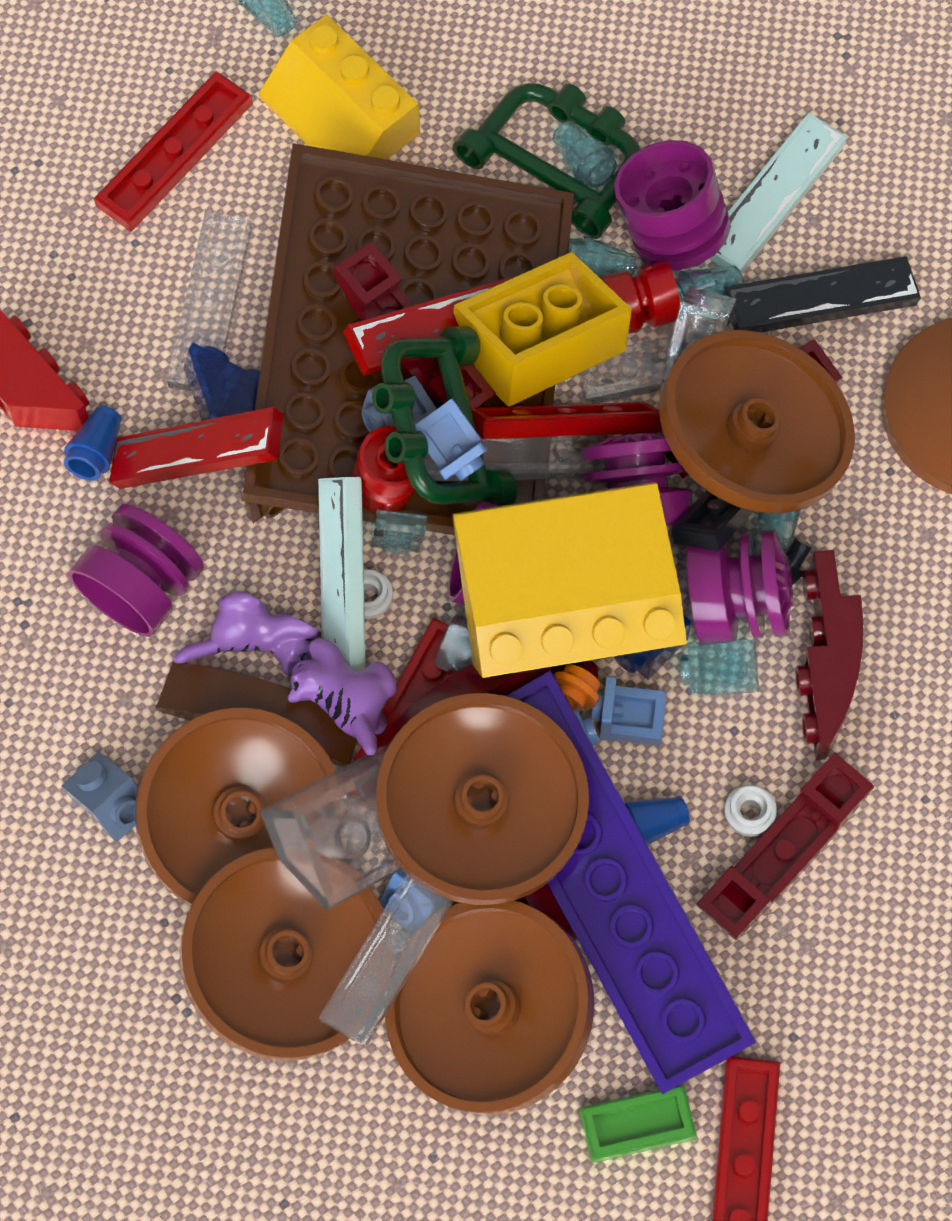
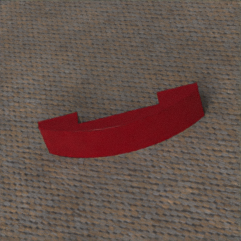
(372, 291)
(786, 847)

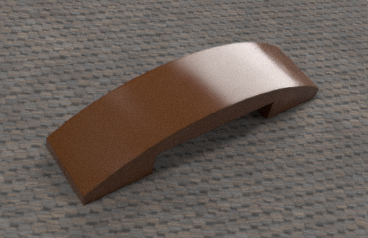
(201, 689)

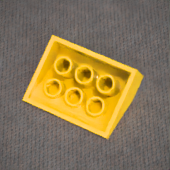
(568, 580)

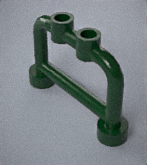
(479, 145)
(453, 350)

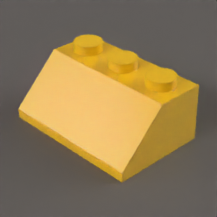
(340, 95)
(544, 327)

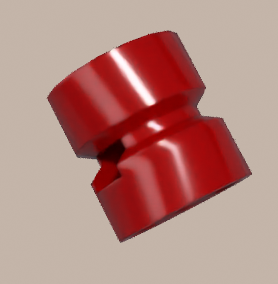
(649, 293)
(383, 482)

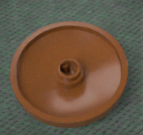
(920, 405)
(756, 421)
(207, 791)
(481, 798)
(269, 957)
(493, 1009)

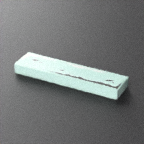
(778, 190)
(342, 567)

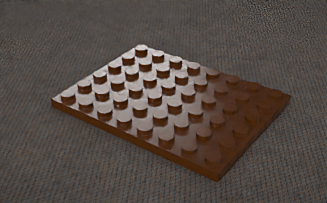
(442, 239)

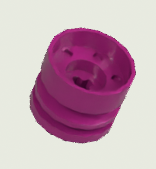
(673, 204)
(638, 461)
(136, 570)
(740, 587)

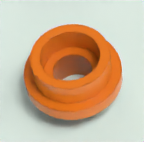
(579, 687)

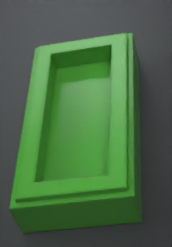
(637, 1124)

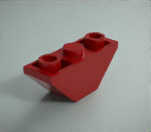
(31, 388)

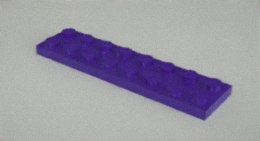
(638, 927)

